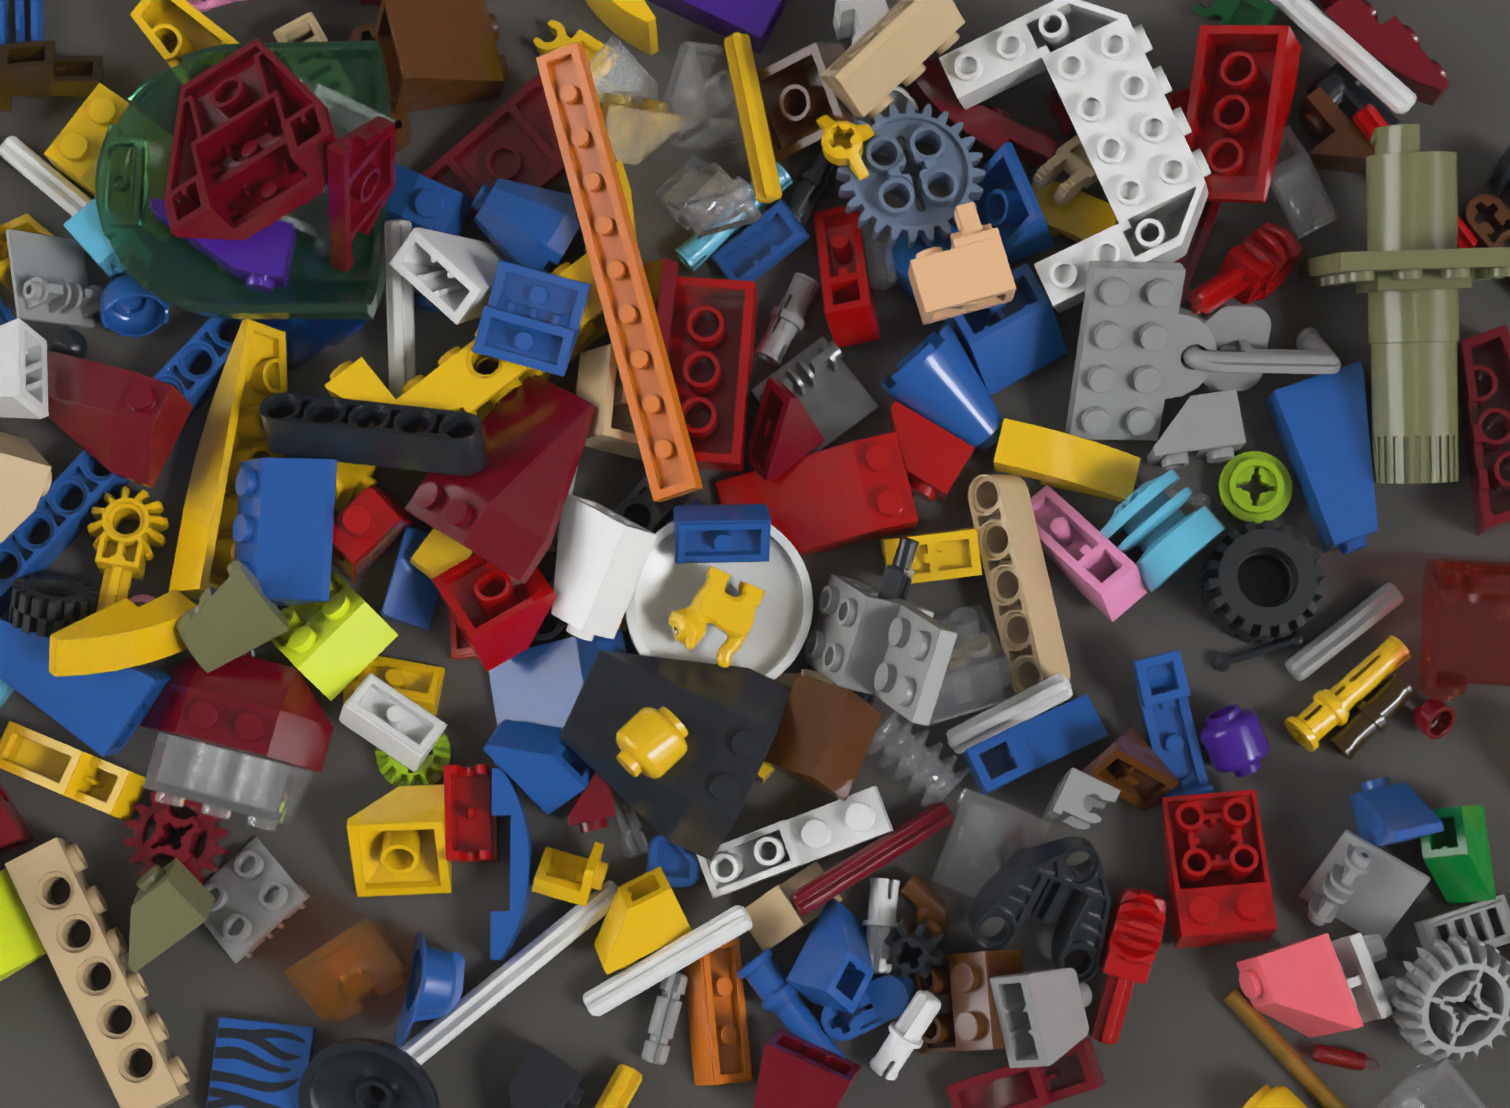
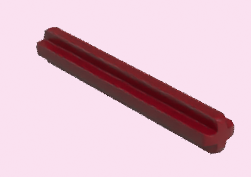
(870, 858)

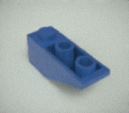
(1033, 744)

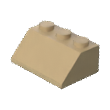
(892, 53)

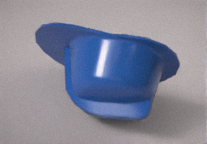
(432, 987)

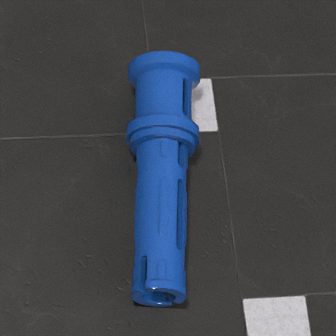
(782, 999)

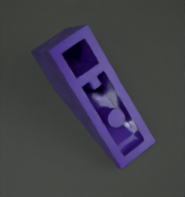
(259, 261)

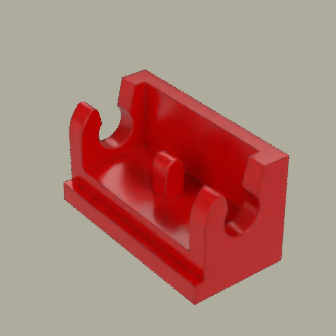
(469, 822)

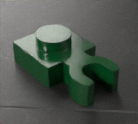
(1240, 11)

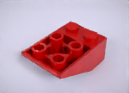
(1216, 870)

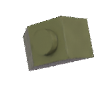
(165, 911)

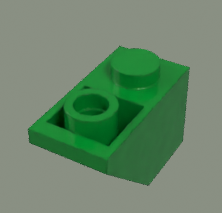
(1460, 855)

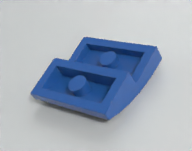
(532, 318)

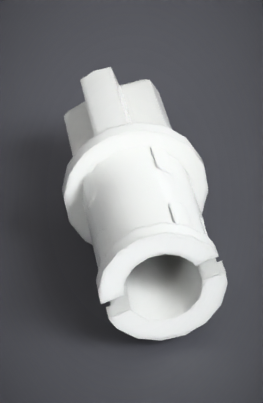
(881, 921)
(906, 1034)

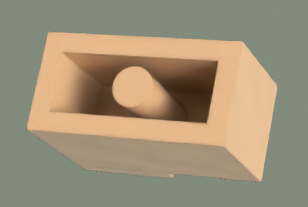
(966, 276)

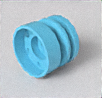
(1162, 529)

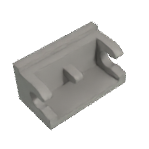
(1076, 797)

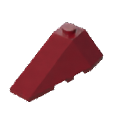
(116, 415)

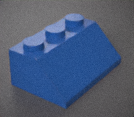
(287, 526)

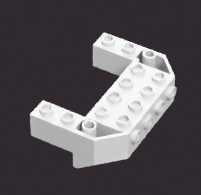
(1121, 122)

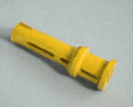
(1333, 705)

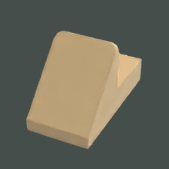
(775, 916)

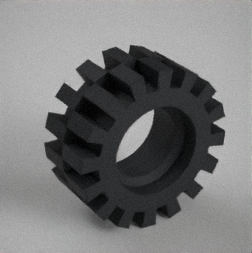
(50, 602)

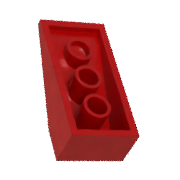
(1241, 106)
(834, 495)

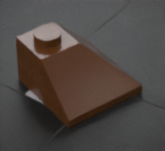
(798, 97)

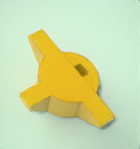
(847, 143)

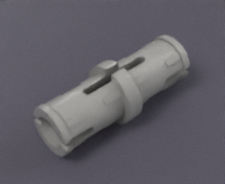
(787, 319)

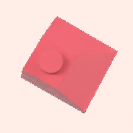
(1301, 987)

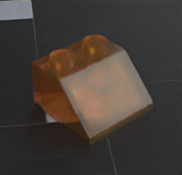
(348, 971)

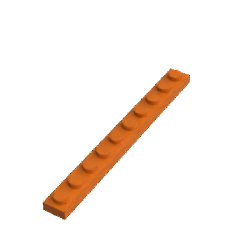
(619, 273)

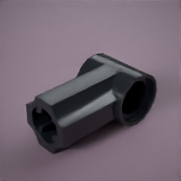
(1349, 93)

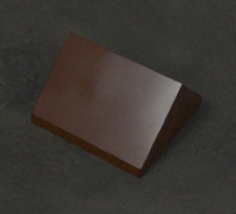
(823, 736)

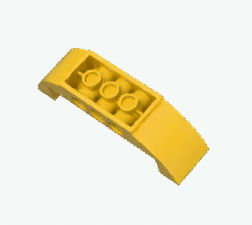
(459, 378)

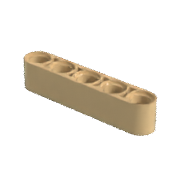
(1017, 579)

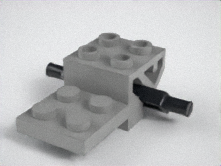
(881, 641)

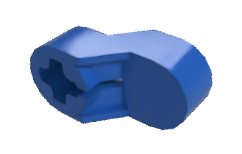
(889, 999)

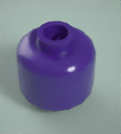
(1234, 740)

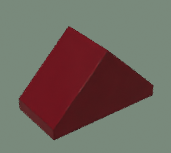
(781, 432)

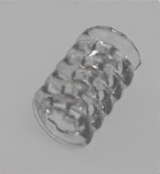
(916, 760)

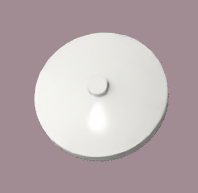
(779, 620)

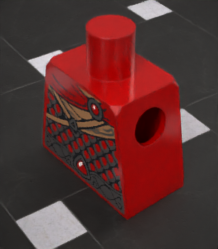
(368, 531)

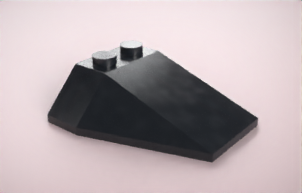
(730, 728)

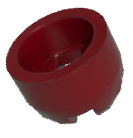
(1434, 718)

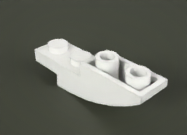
(796, 842)

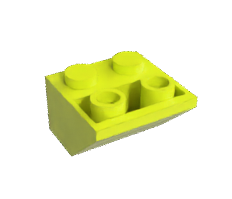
(333, 638)

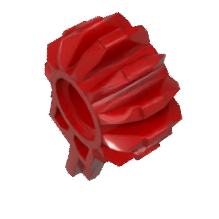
(1250, 269)
(1127, 956)

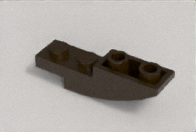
(37, 71)

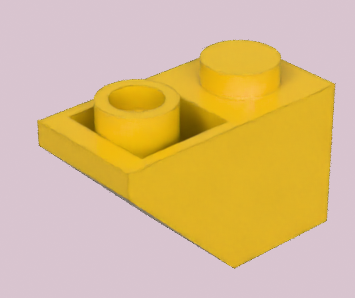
(640, 921)

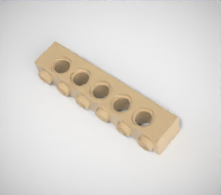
(34, 878)

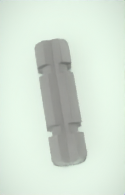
(664, 1019)

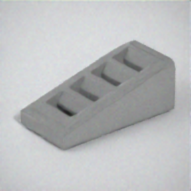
(1427, 928)

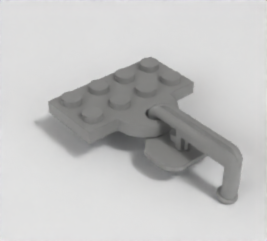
(1135, 346)

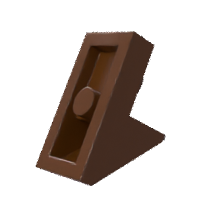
(1342, 144)

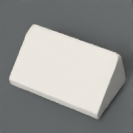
(391, 722)

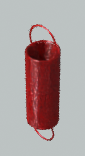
(1339, 1057)

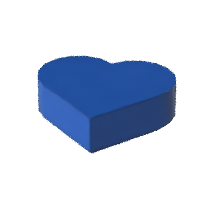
(679, 866)

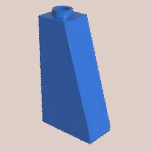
(1330, 454)
(94, 707)

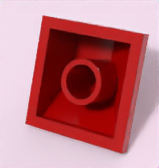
(494, 608)

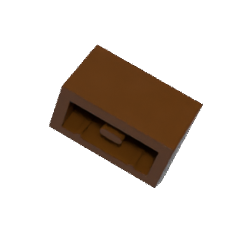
(967, 1003)

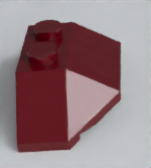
(245, 709)

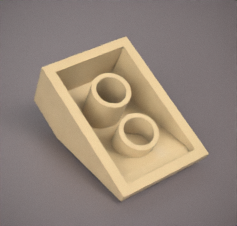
(23, 480)

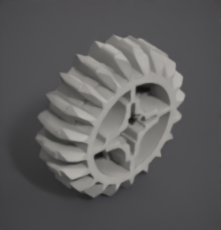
(1461, 1008)

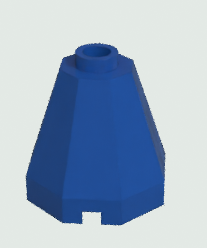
(526, 222)

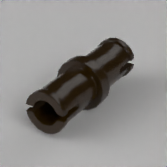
(1371, 716)

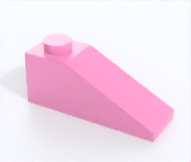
(1086, 555)

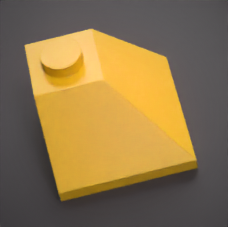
(401, 844)

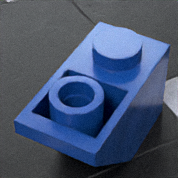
(539, 762)
(834, 960)

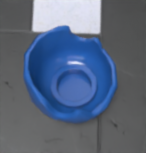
(131, 308)

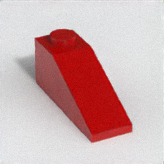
(845, 278)

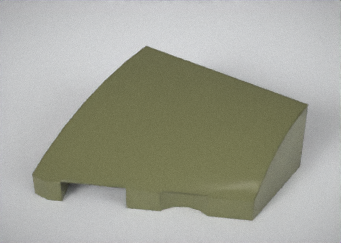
(230, 620)

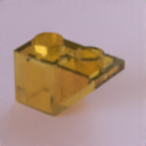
(637, 128)

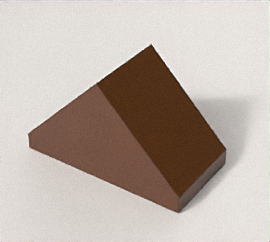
(1134, 770)

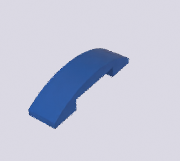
(1168, 720)
(508, 924)

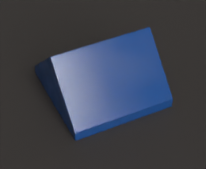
(1012, 206)

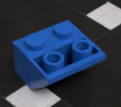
(1011, 337)

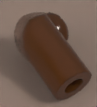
(928, 903)

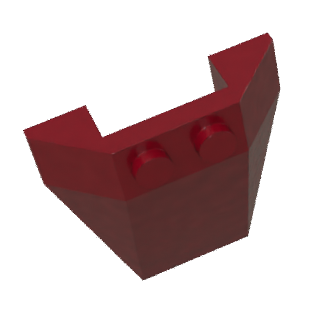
(244, 147)
(518, 497)

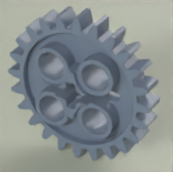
(949, 167)

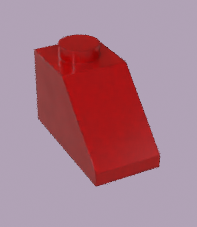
(929, 453)

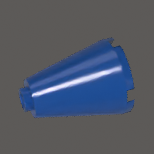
(946, 389)

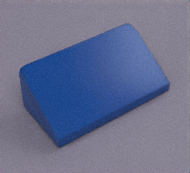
(721, 533)
(411, 593)

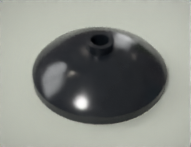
(348, 1070)

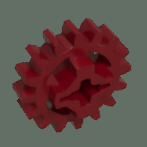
(166, 820)

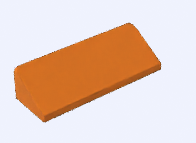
(718, 1018)

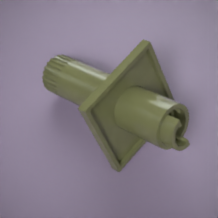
(1412, 303)

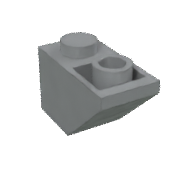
(1204, 427)

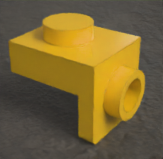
(570, 875)

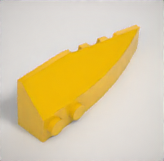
(230, 436)

